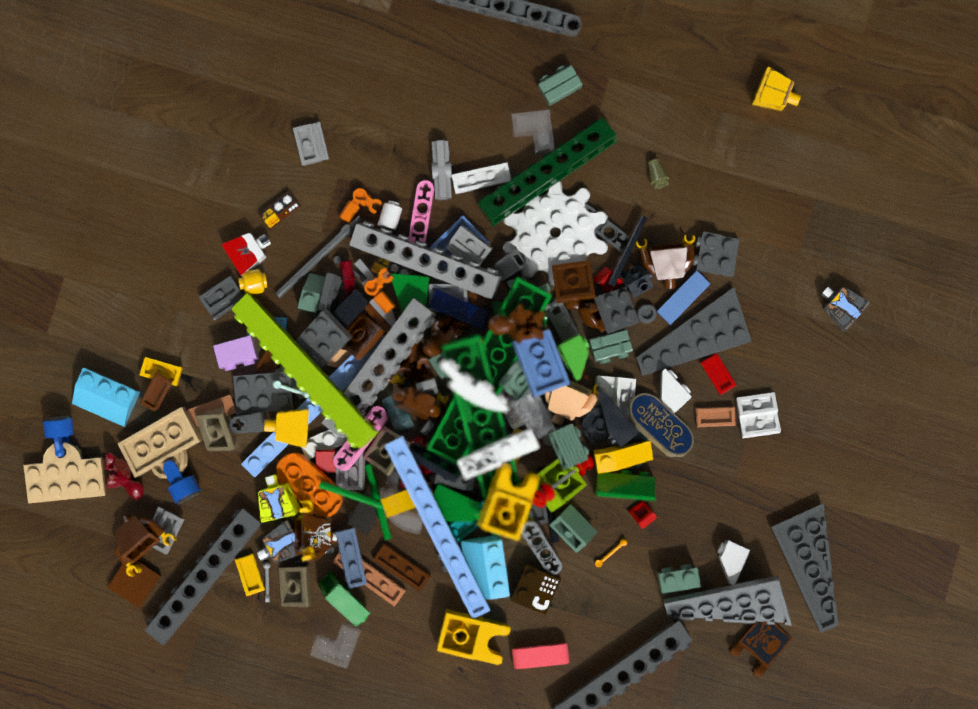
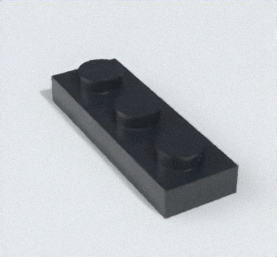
(435, 463)

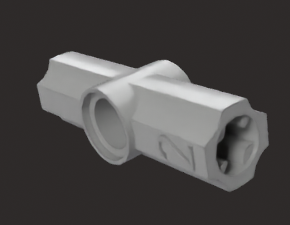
(441, 170)

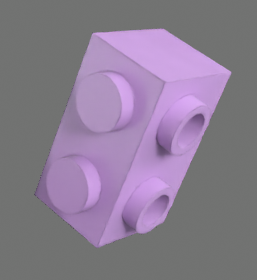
(236, 352)

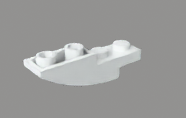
(478, 393)
(497, 453)

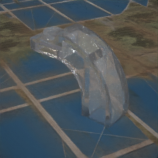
(406, 520)

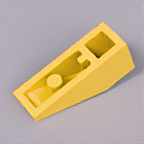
(620, 457)

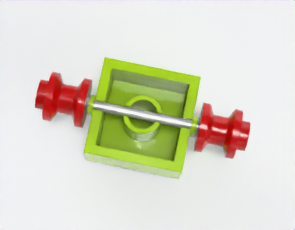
(559, 485)

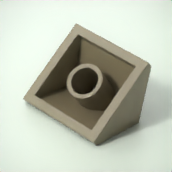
(216, 430)
(378, 454)
(295, 586)

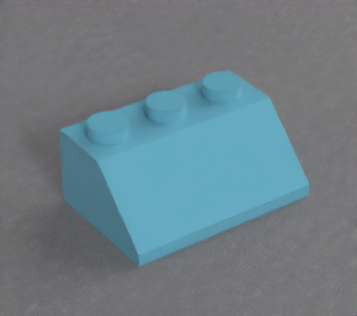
(104, 396)
(487, 565)

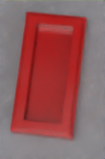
(718, 374)

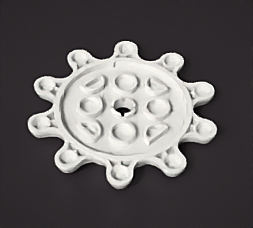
(558, 211)

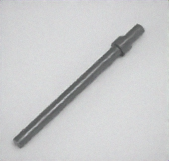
(347, 230)

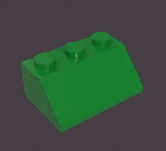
(625, 485)

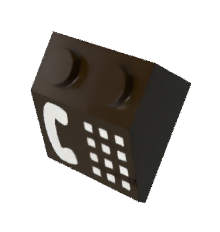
(535, 589)

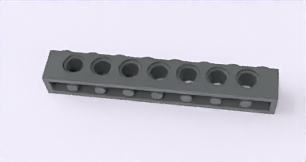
(162, 632)
(626, 663)

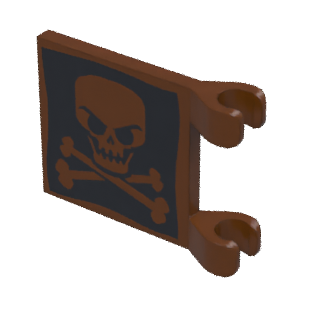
(764, 643)

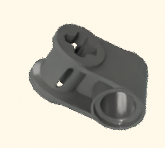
(252, 423)

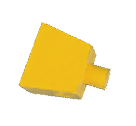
(290, 427)

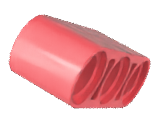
(540, 655)

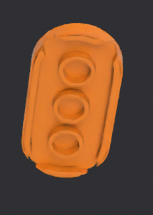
(305, 481)

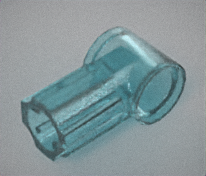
(399, 419)

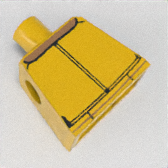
(775, 91)

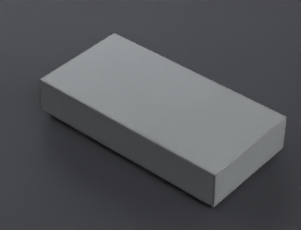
(428, 387)

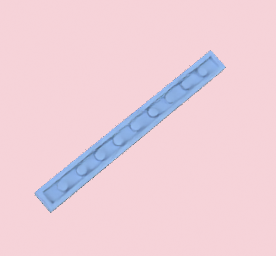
(270, 448)
(437, 527)

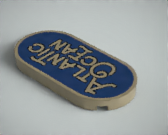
(660, 425)

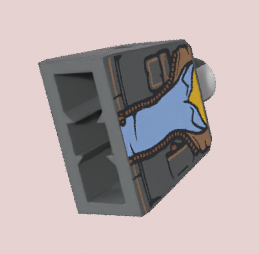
(843, 306)
(279, 543)

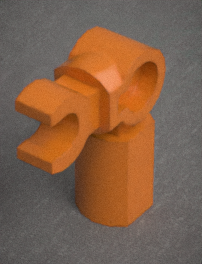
(359, 197)
(372, 288)

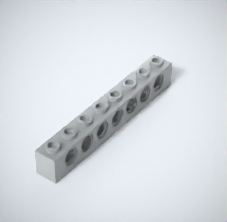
(361, 240)
(380, 357)

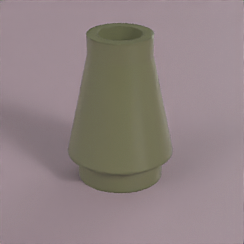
(657, 174)

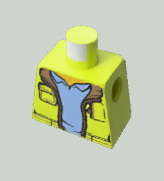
(277, 500)

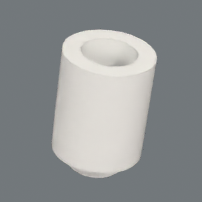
(390, 215)

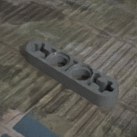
(599, 230)
(541, 545)

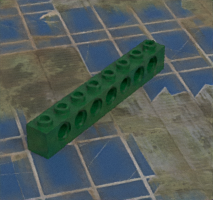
(544, 181)

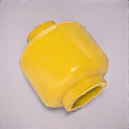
(253, 282)

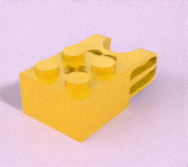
(507, 498)
(474, 642)

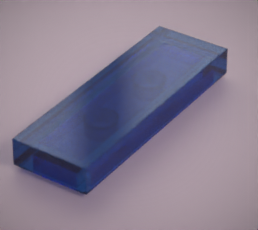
(458, 309)

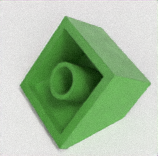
(574, 354)

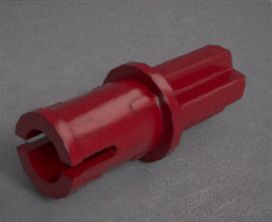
(348, 276)

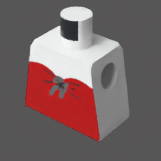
(246, 251)

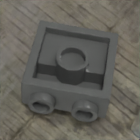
(716, 254)

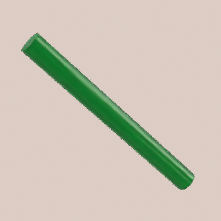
(351, 494)
(376, 495)

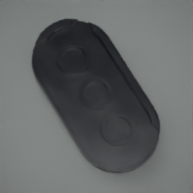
(596, 432)

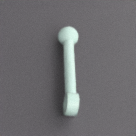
(276, 384)

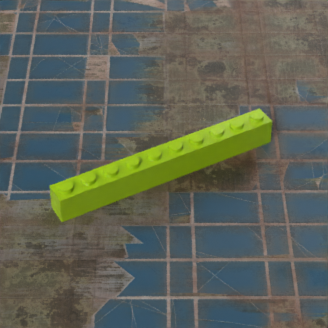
(305, 371)

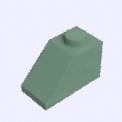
(312, 293)

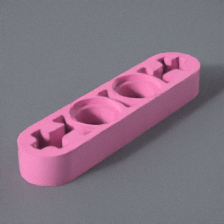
(421, 217)
(346, 447)

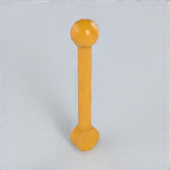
(623, 542)

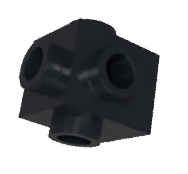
(637, 280)

